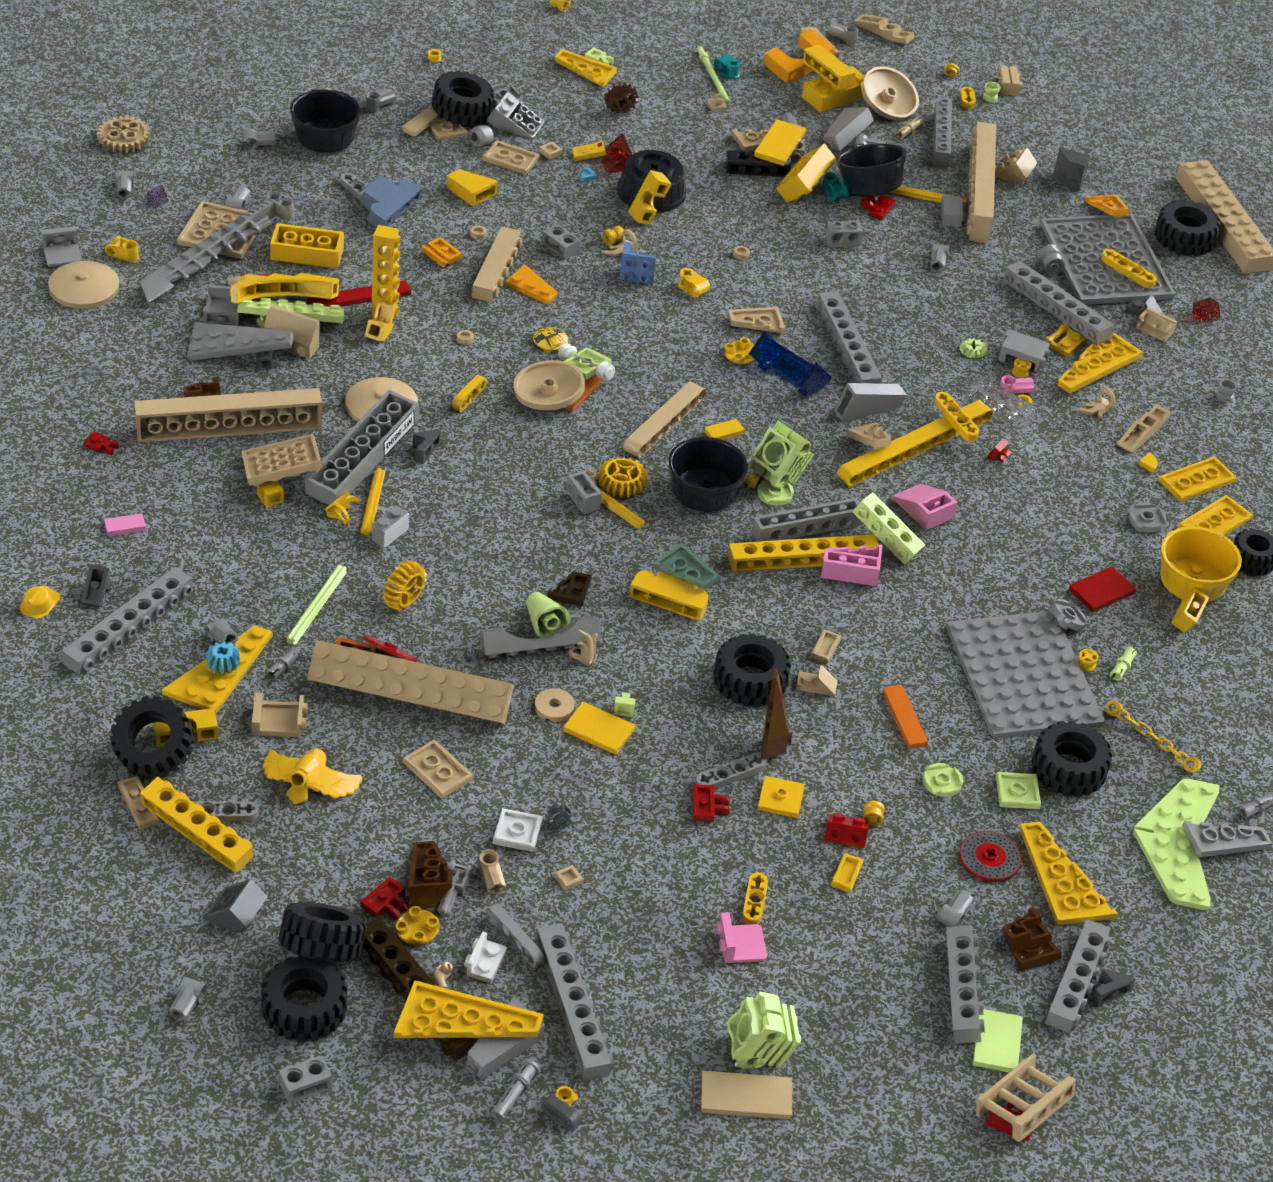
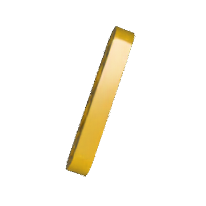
(1128, 268)
(967, 430)

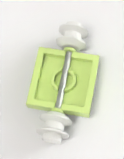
(588, 362)

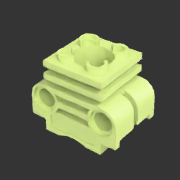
(768, 455)
(763, 1032)

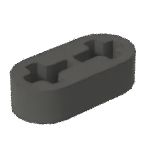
(561, 1112)

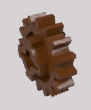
(621, 97)

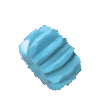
(222, 657)

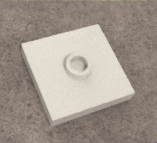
(517, 830)

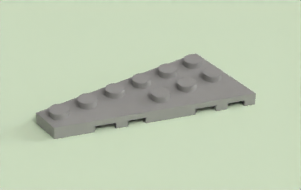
(227, 340)

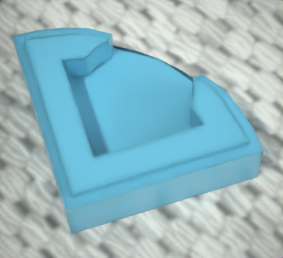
(587, 175)

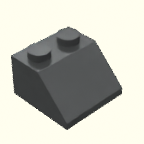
(1071, 168)
(237, 905)

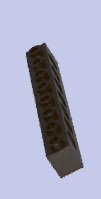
(402, 971)

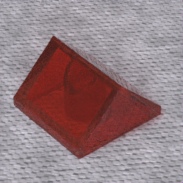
(616, 154)

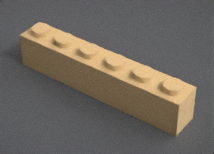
(497, 264)

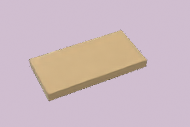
(746, 1095)

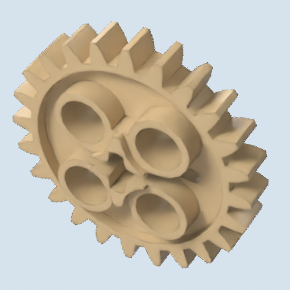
(123, 134)

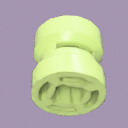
(991, 90)

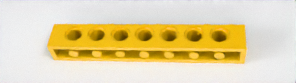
(790, 553)

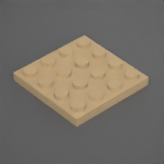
(208, 220)
(281, 460)

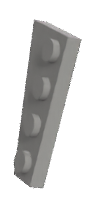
(1224, 839)

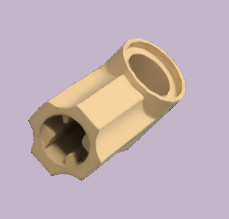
(491, 872)

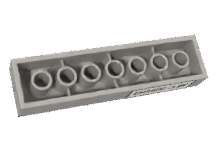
(363, 447)

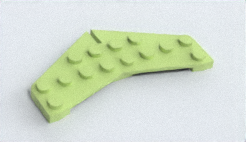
(1169, 847)

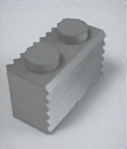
(952, 211)
(390, 526)

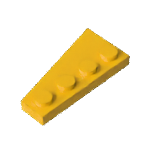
(588, 68)

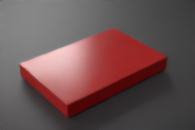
(1102, 589)

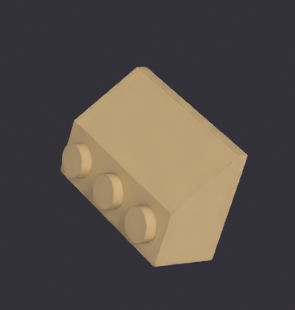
(303, 328)

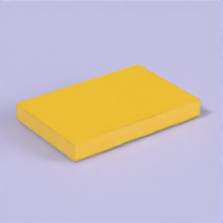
(599, 728)

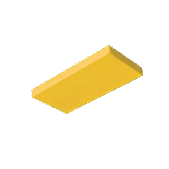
(779, 142)
(1197, 479)
(1219, 516)

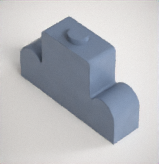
(387, 200)

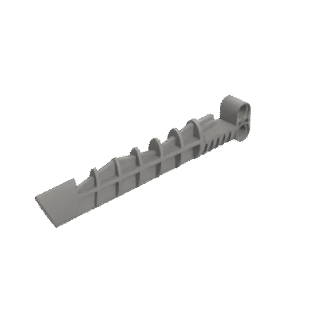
(202, 253)

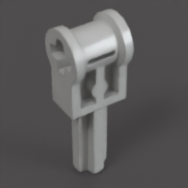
(461, 877)

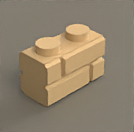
(1009, 80)

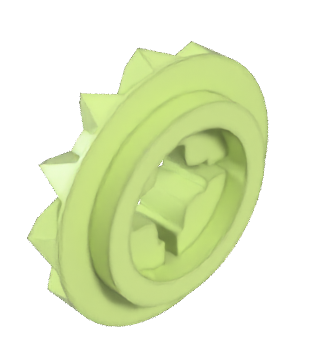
(966, 348)

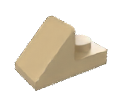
(820, 684)

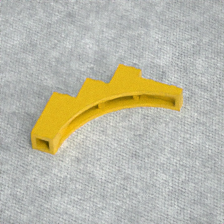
(302, 284)

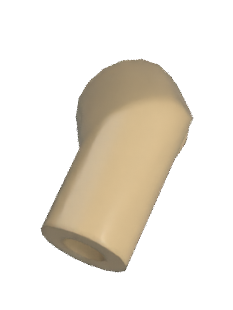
(441, 974)

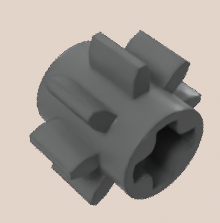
(266, 358)
(559, 816)

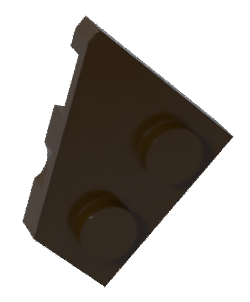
(572, 589)

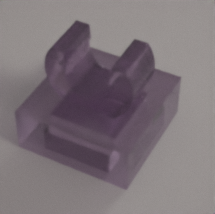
(157, 196)

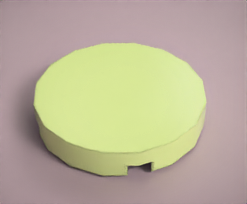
(773, 495)
(942, 780)

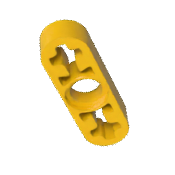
(469, 392)
(751, 892)

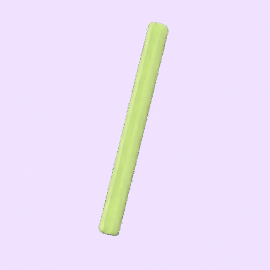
(316, 605)

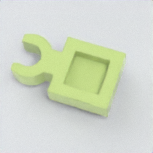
(599, 55)

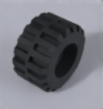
(1255, 551)

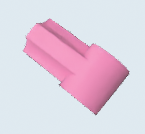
(1017, 386)

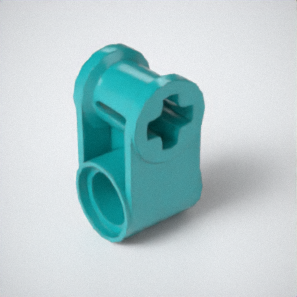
(727, 66)
(834, 186)

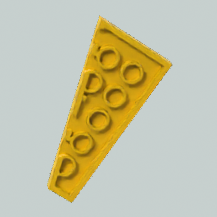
(1098, 362)
(209, 689)
(1062, 881)
(453, 1014)

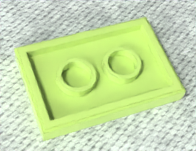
(999, 1042)

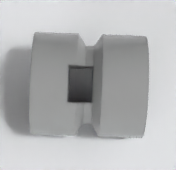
(1051, 259)

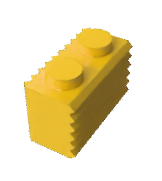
(1190, 610)

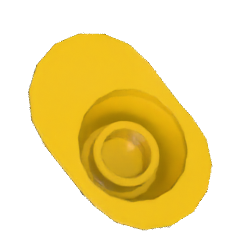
(39, 601)

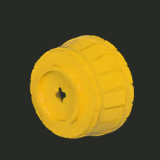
(1203, 556)

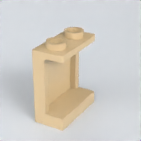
(278, 718)

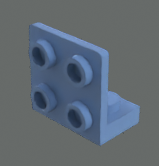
(636, 266)

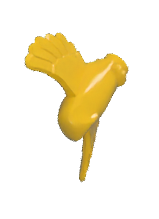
(309, 773)

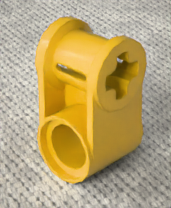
(123, 249)
(693, 283)

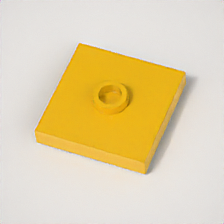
(781, 797)

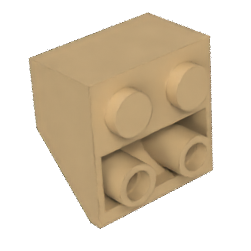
(1015, 166)

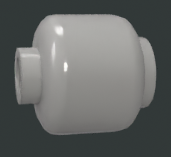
(481, 136)

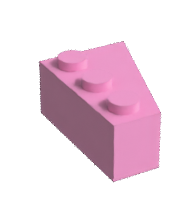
(852, 565)

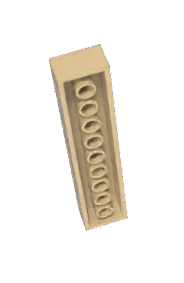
(981, 182)
(1236, 229)
(228, 415)
(410, 682)

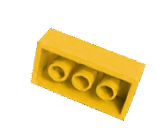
(826, 97)
(806, 174)
(307, 245)

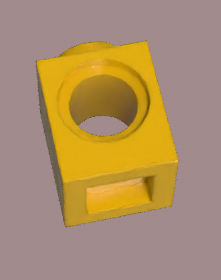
(270, 493)

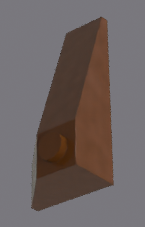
(776, 728)
(428, 875)

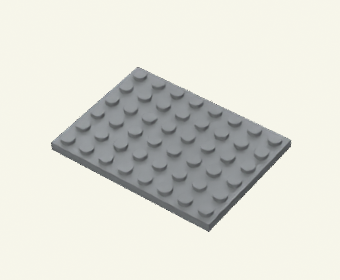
(1081, 246)
(1023, 673)

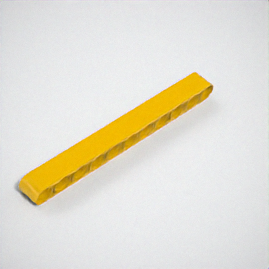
(908, 446)

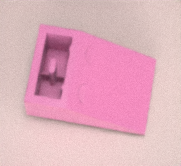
(927, 505)

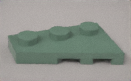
(687, 566)

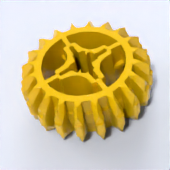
(622, 477)
(404, 585)

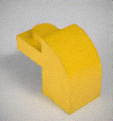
(382, 324)

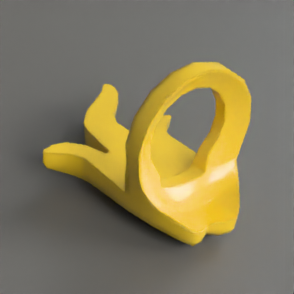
(340, 505)

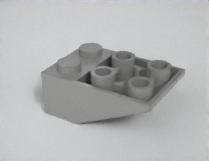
(515, 117)

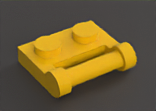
(1068, 344)

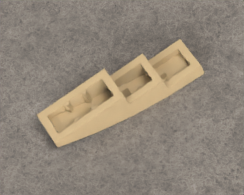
(881, 27)
(1144, 428)

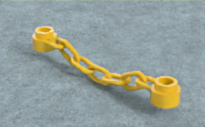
(1118, 711)

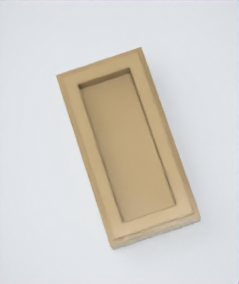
(825, 646)

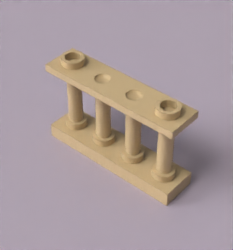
(1033, 1114)

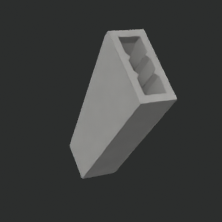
(847, 127)
(868, 399)
(494, 1052)

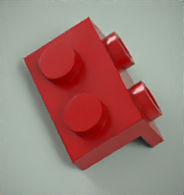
(846, 830)

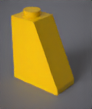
(471, 187)

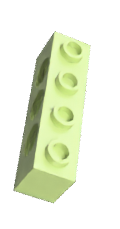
(888, 528)

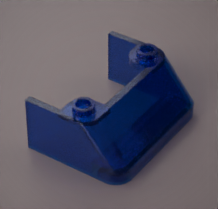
(789, 366)

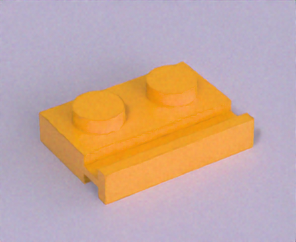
(442, 252)

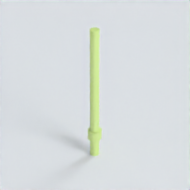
(705, 59)

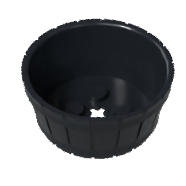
(325, 119)
(872, 168)
(636, 170)
(709, 464)

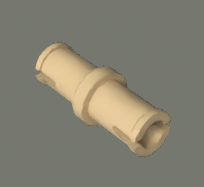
(909, 127)

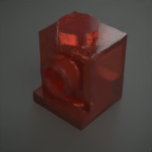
(1206, 309)

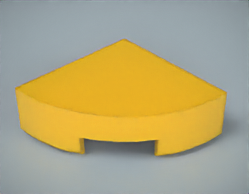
(1148, 462)

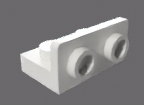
(484, 959)

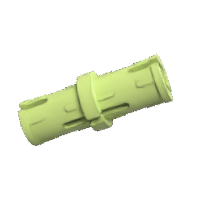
(1123, 663)

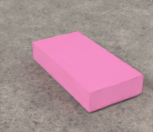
(125, 524)

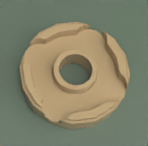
(558, 696)

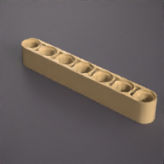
(663, 419)

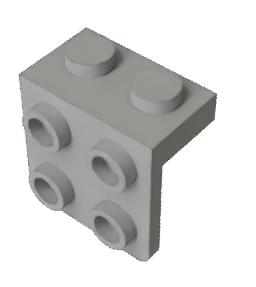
(60, 246)

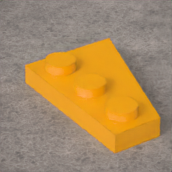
(1110, 204)
(531, 284)

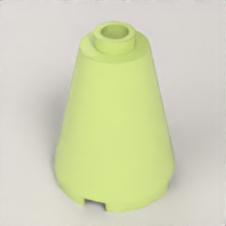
(546, 615)

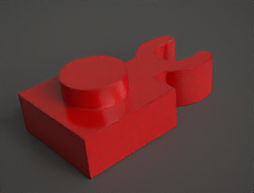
(101, 442)

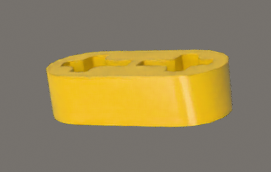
(964, 98)

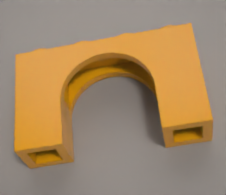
(789, 68)

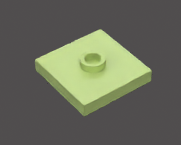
(1018, 790)

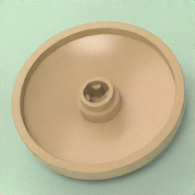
(890, 93)
(83, 284)
(549, 385)
(367, 392)

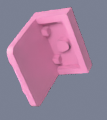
(740, 942)

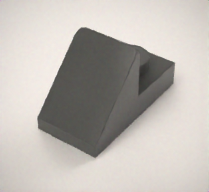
(1137, 307)
(426, 443)
(96, 584)
(1112, 986)

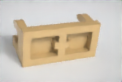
(1156, 324)

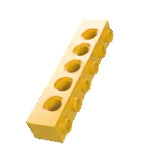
(385, 267)
(233, 858)

